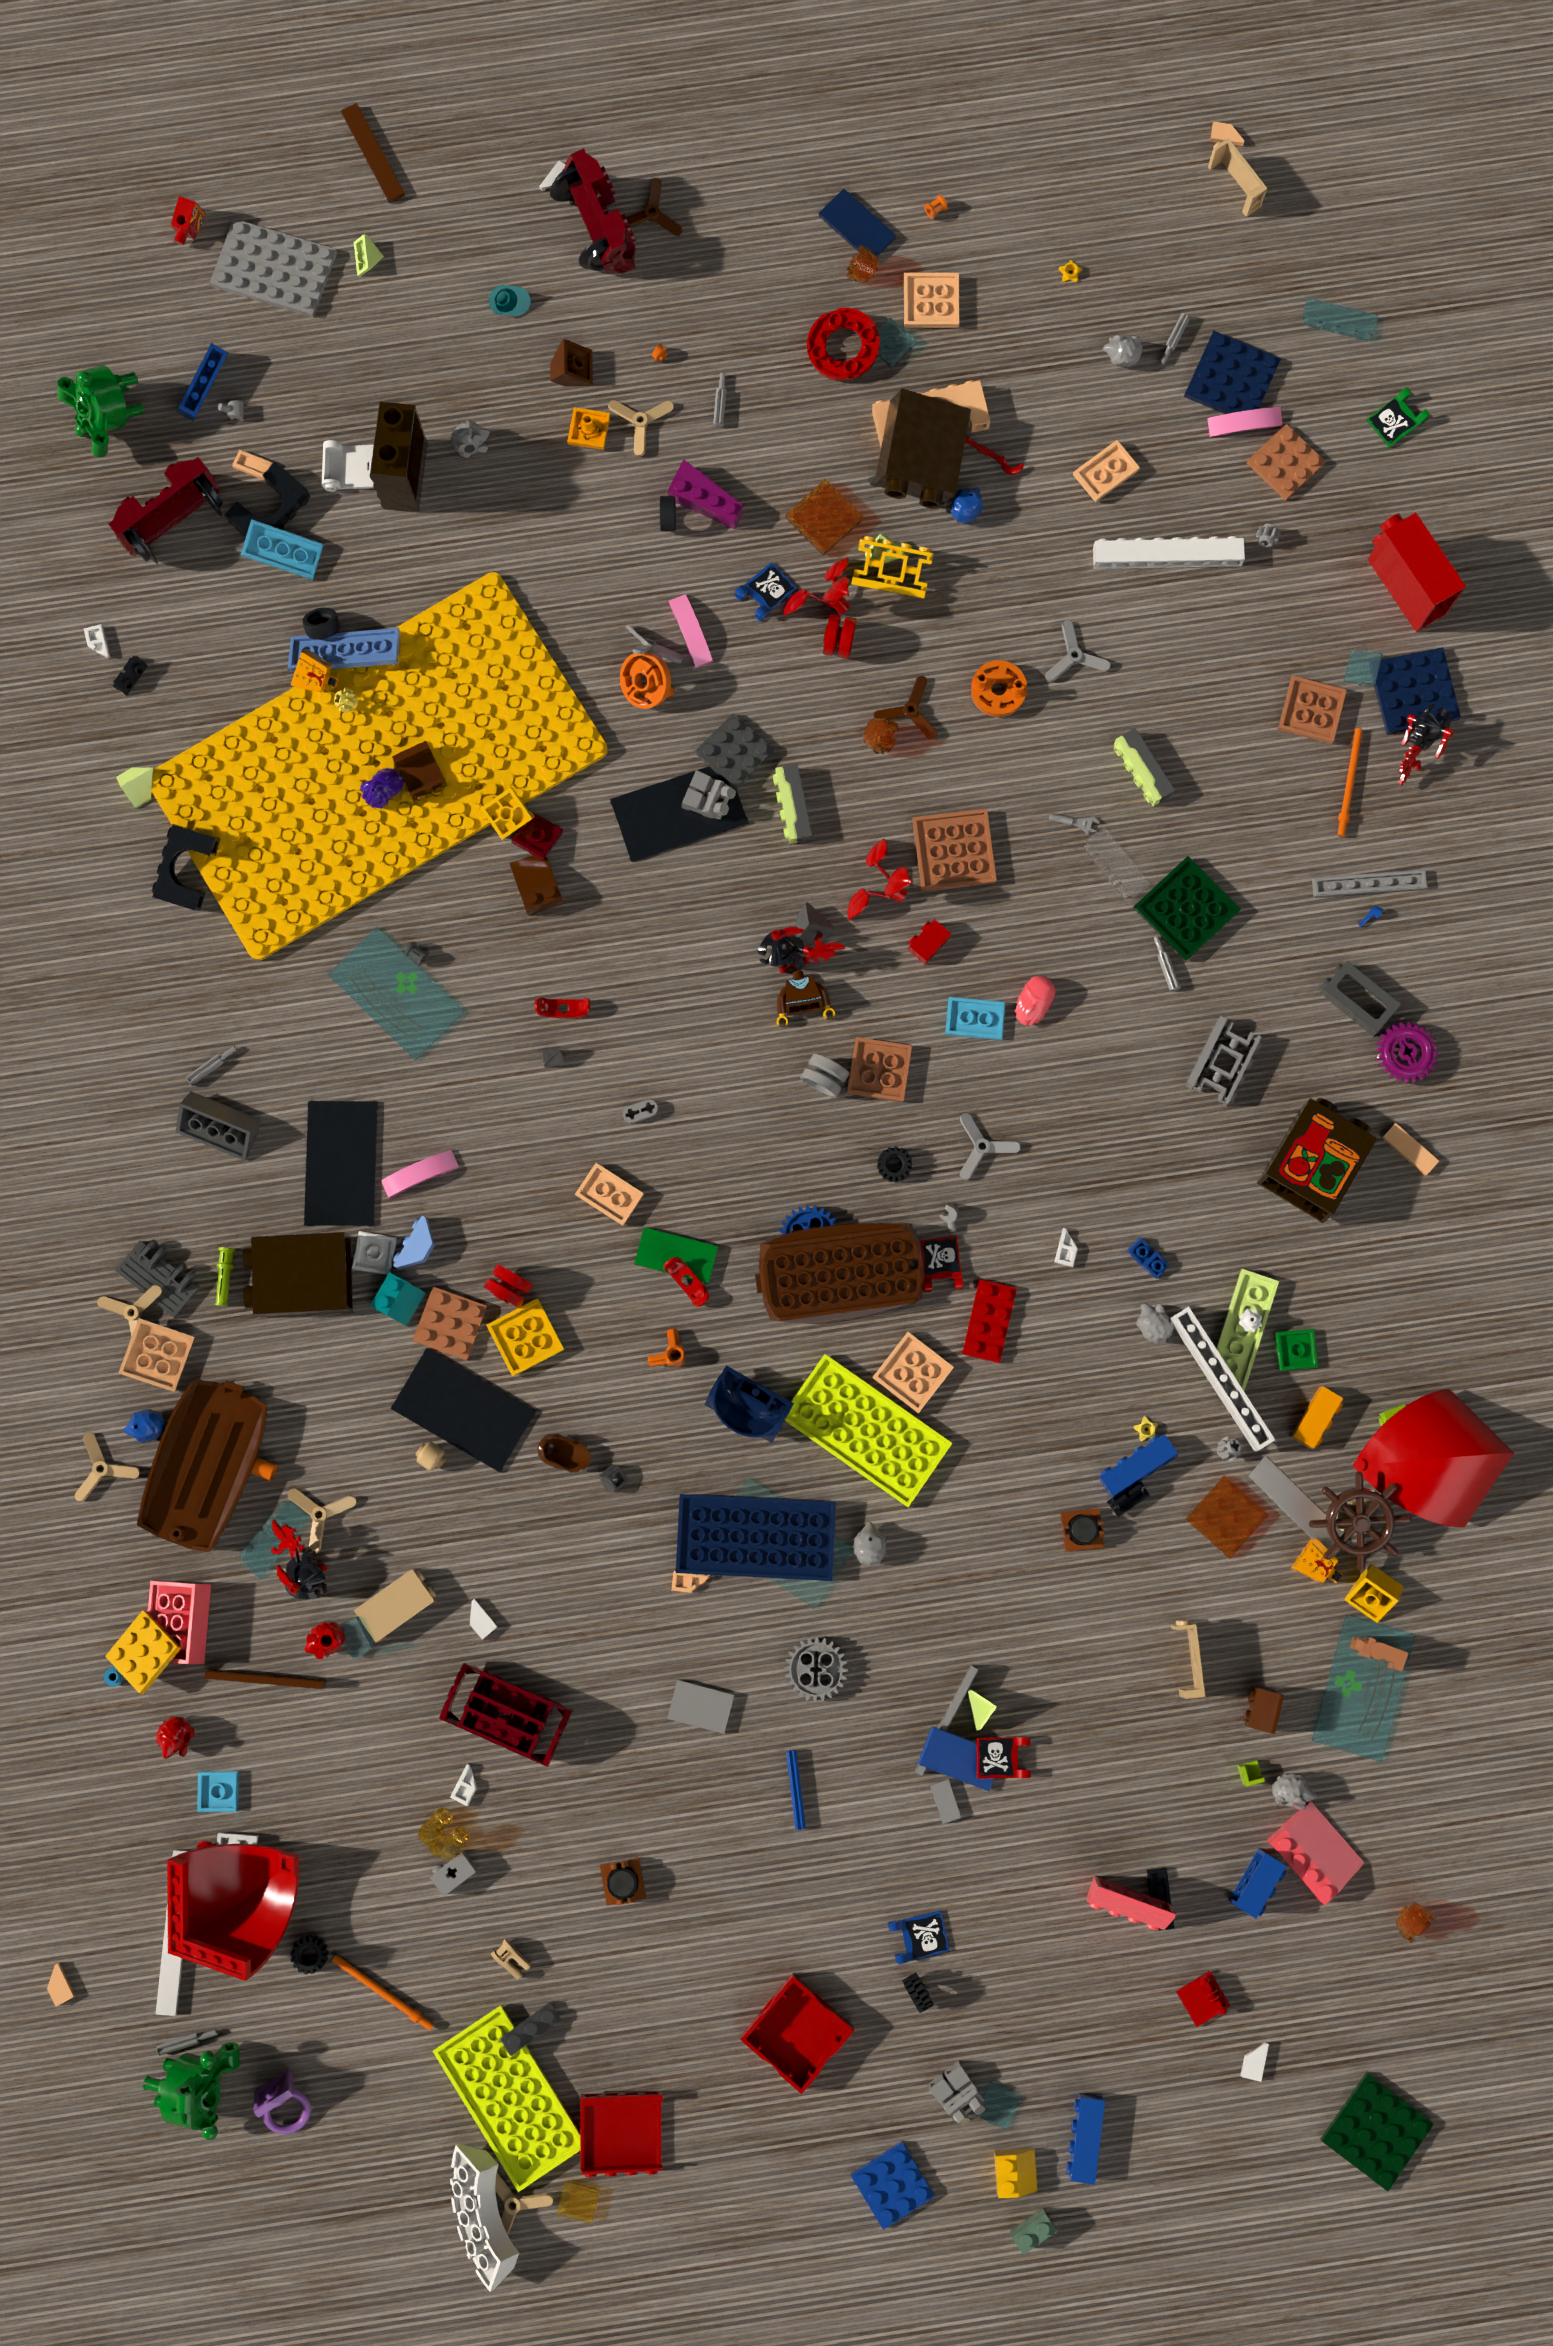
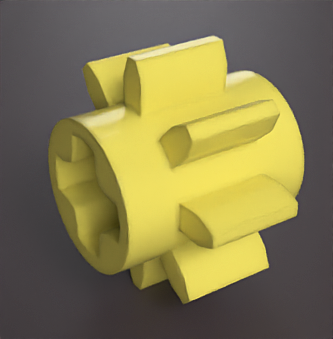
(346, 700)

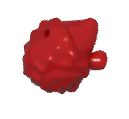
(324, 1639)
(174, 1736)

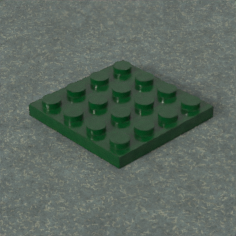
(1187, 908)
(1377, 2132)

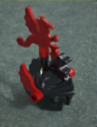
(1427, 731)
(786, 949)
(301, 1574)

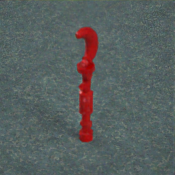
(1002, 460)

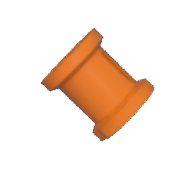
(931, 211)

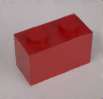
(929, 941)

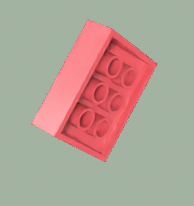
(183, 1614)
(1316, 1853)
(1130, 1903)

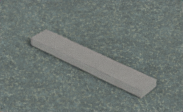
(1369, 883)
(954, 1705)

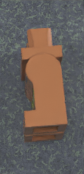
(1375, 1650)

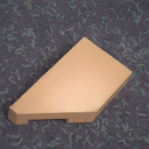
(1223, 131)
(687, 1582)
(59, 1986)

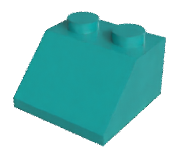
(397, 1299)

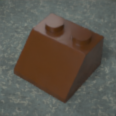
(1263, 1710)

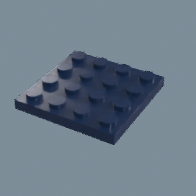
(1231, 375)
(1413, 683)

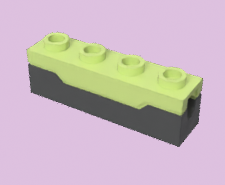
(1143, 767)
(793, 804)

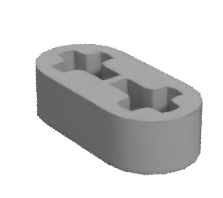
(642, 1115)

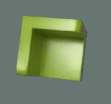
(1250, 1773)

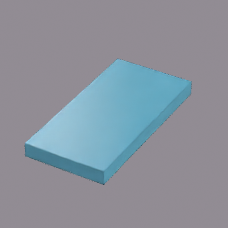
(282, 549)

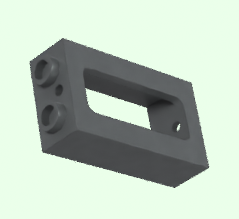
(1349, 1007)

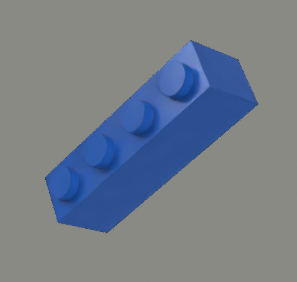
(202, 382)
(1138, 1466)
(1086, 2138)

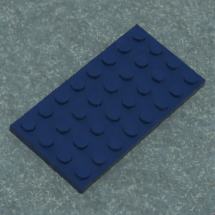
(755, 1537)

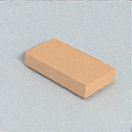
(251, 464)

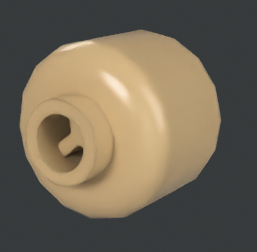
(430, 1456)

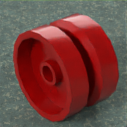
(836, 635)
(508, 1286)

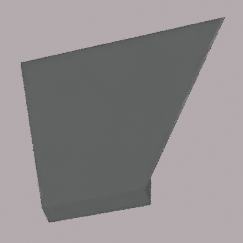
(812, 923)

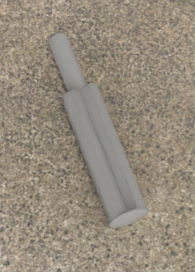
(1175, 336)
(720, 403)
(1166, 966)
(209, 1066)
(183, 2042)

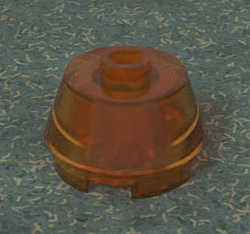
(862, 265)
(880, 734)
(1414, 1921)

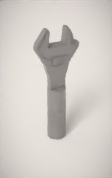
(1084, 824)

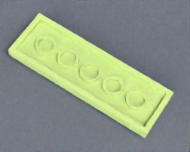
(1235, 1344)

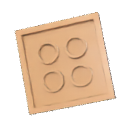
(931, 300)
(156, 1355)
(913, 1372)

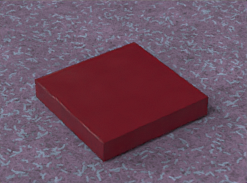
(537, 837)

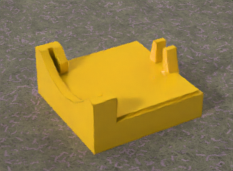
(507, 813)

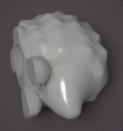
(1124, 350)
(469, 438)
(1154, 1323)
(869, 1545)
(1292, 1791)

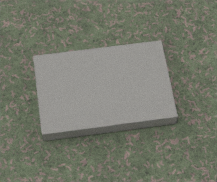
(700, 1706)

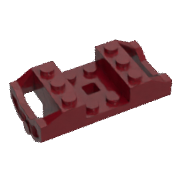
(494, 1696)

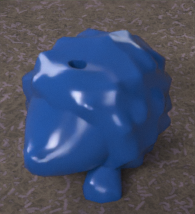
(966, 505)
(146, 1425)

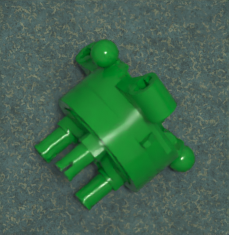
(98, 403)
(192, 2088)

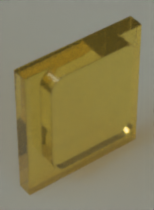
(578, 2202)

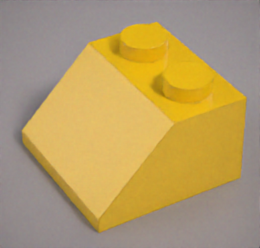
(1374, 1593)
(1015, 2172)

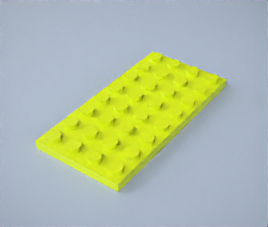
(867, 1430)
(509, 2099)

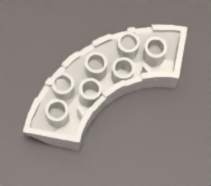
(479, 2215)

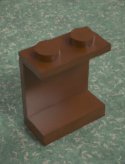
(420, 771)

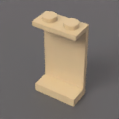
(1241, 172)
(395, 1604)
(1198, 1689)

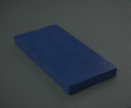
(856, 223)

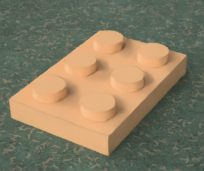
(1106, 471)
(609, 1194)

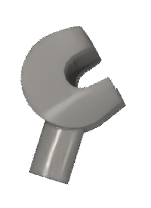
(234, 409)
(951, 1217)

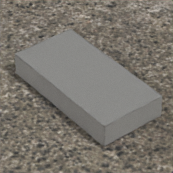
(945, 1801)

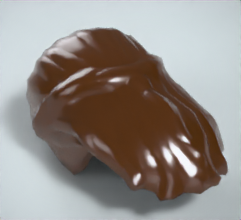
(563, 1453)

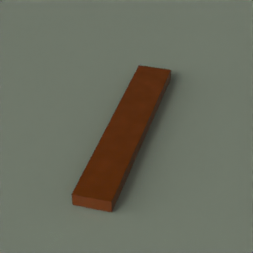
(372, 153)
(265, 1679)

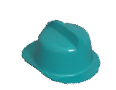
(509, 300)

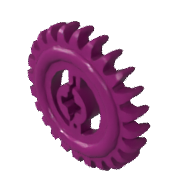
(1415, 1069)

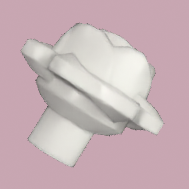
(1250, 1320)

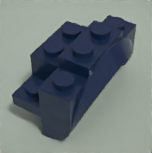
(747, 1406)

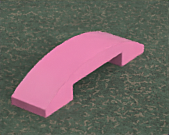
(1245, 421)
(691, 630)
(419, 1172)

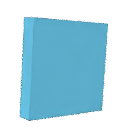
(218, 1791)

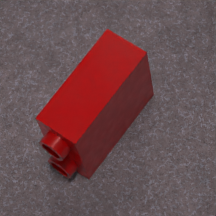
(1415, 570)

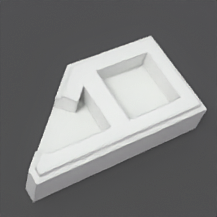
(557, 169)
(97, 640)
(1066, 1250)
(481, 1621)
(465, 1787)
(1254, 2063)

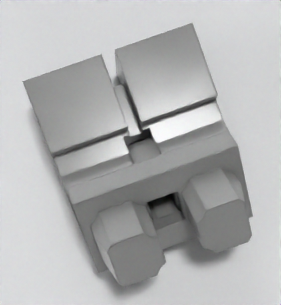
(716, 798)
(961, 2101)

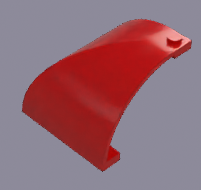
(1436, 1457)
(230, 1905)

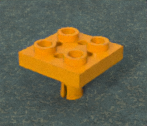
(590, 423)

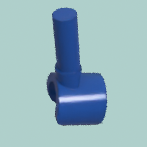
(1375, 911)

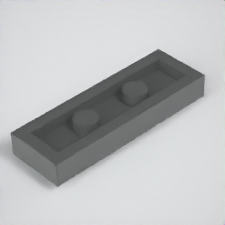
(530, 2029)

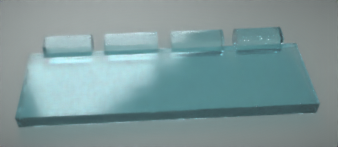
(1344, 318)
(262, 1558)

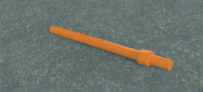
(1344, 816)
(414, 2015)

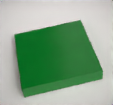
(1296, 1350)

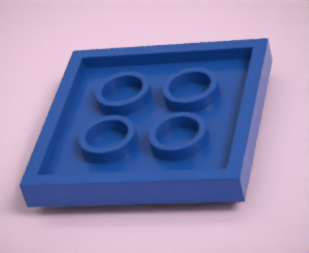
(892, 2185)

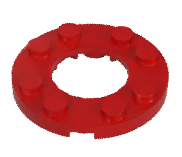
(829, 323)

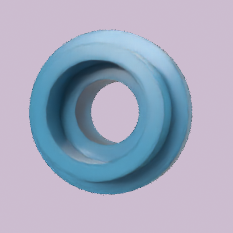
(119, 1677)

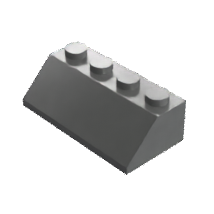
(217, 1125)

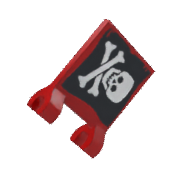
(941, 1261)
(999, 1757)

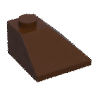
(572, 365)

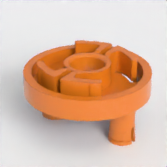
(657, 675)
(1015, 688)

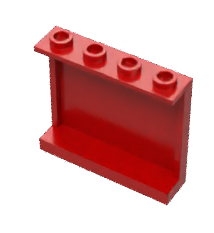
(620, 2133)

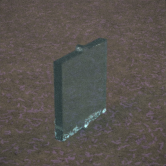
(1363, 667)
(356, 1638)
(999, 2105)

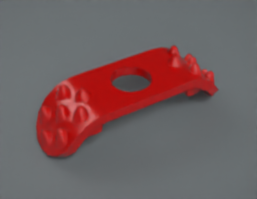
(549, 1007)
(696, 1290)

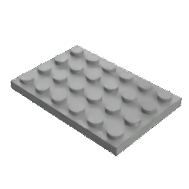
(273, 268)

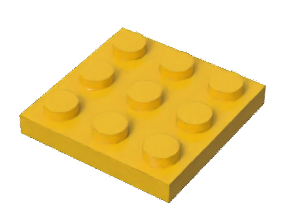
(525, 1337)
(143, 1652)

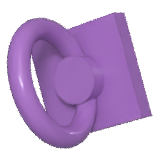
(274, 2095)

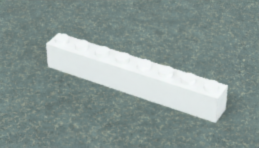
(1168, 553)
(1222, 1379)

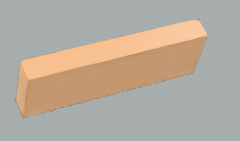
(1410, 1149)

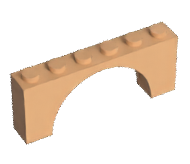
(966, 395)

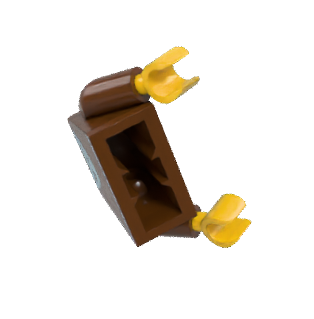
(802, 996)

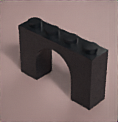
(293, 498)
(168, 886)

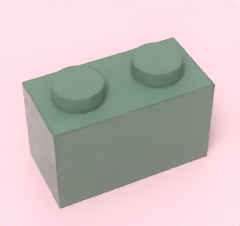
(1033, 2231)

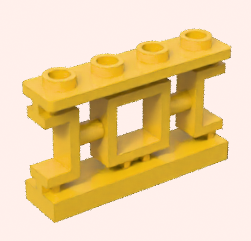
(890, 581)

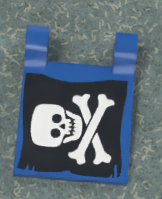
(767, 589)
(922, 1936)

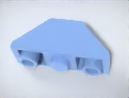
(416, 1246)

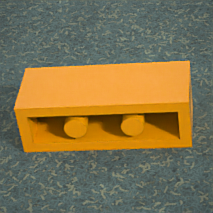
(1317, 1418)

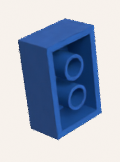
(1258, 1884)

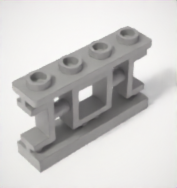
(1210, 1054)

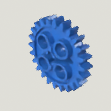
(804, 1218)

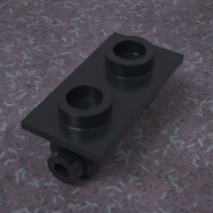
(133, 670)
(1129, 1499)

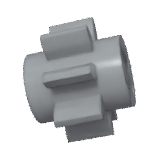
(1268, 535)
(1228, 1448)

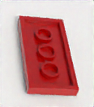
(989, 1321)

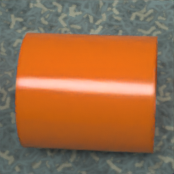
(264, 1469)

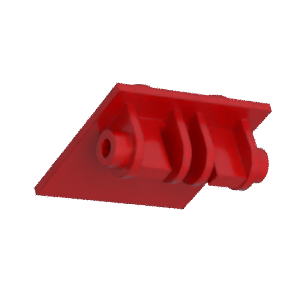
(1203, 1999)

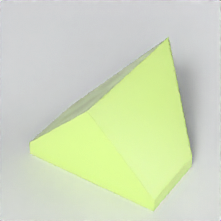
(137, 784)
(980, 1708)

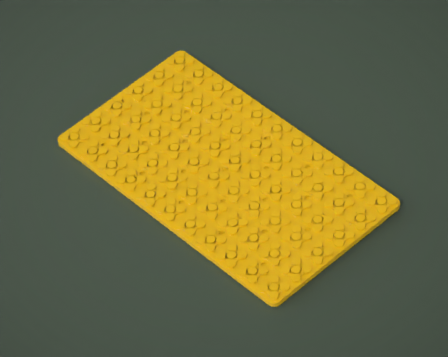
(291, 772)

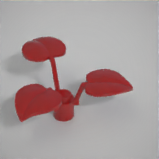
(834, 594)
(895, 888)

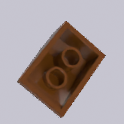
(536, 884)

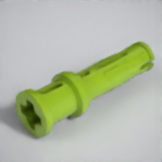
(225, 1266)

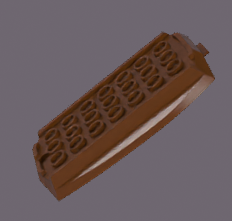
(840, 1271)
(202, 1464)

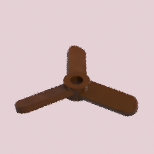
(653, 206)
(913, 702)

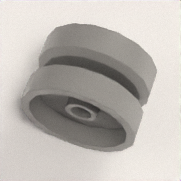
(824, 1075)

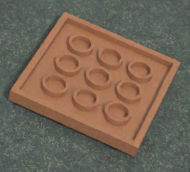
(954, 850)

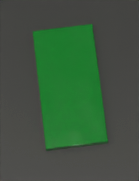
(659, 1247)

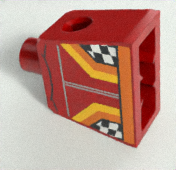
(186, 220)

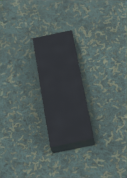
(1159, 1887)

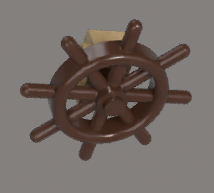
(1359, 1517)

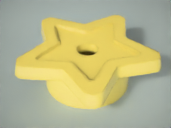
(1146, 1424)

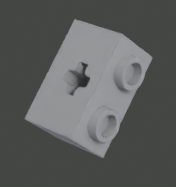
(442, 1878)

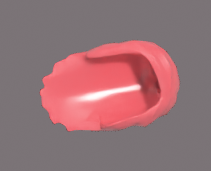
(1035, 1000)

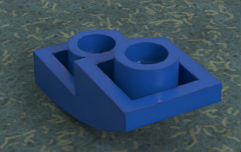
(1147, 1258)

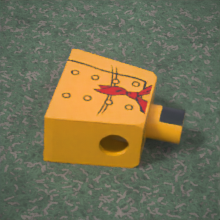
(313, 673)
(1314, 1565)

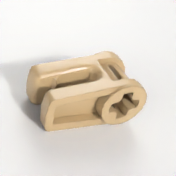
(512, 1952)

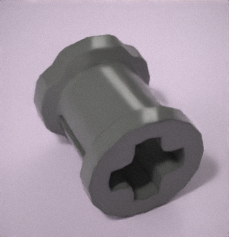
(421, 958)

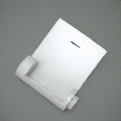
(346, 466)

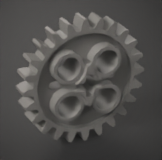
(797, 1668)

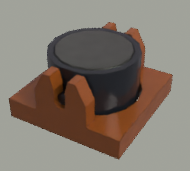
(1084, 1529)
(623, 1881)

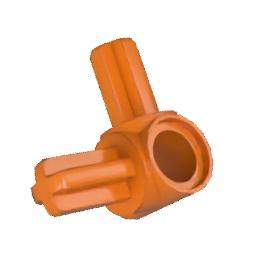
(674, 1347)

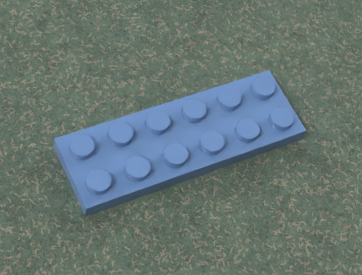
(350, 648)

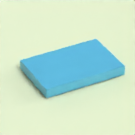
(975, 1018)

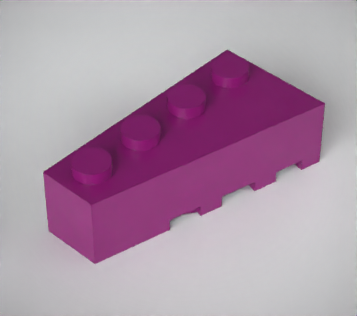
(703, 496)

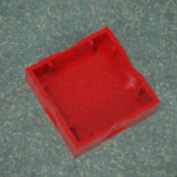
(797, 2033)

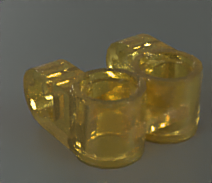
(452, 1843)

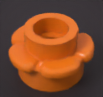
(659, 353)

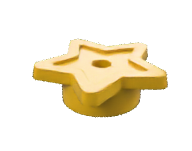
(1070, 267)

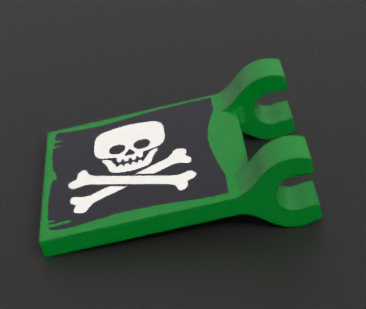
(1396, 419)

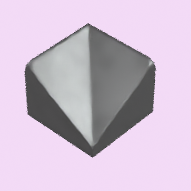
(552, 1057)
(613, 1478)

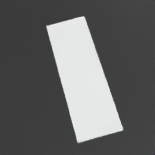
(1291, 1500)

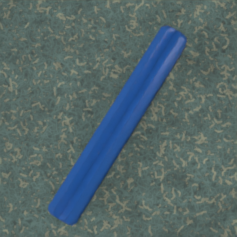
(795, 1786)

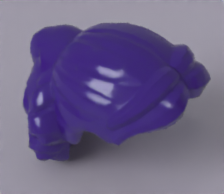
(382, 787)

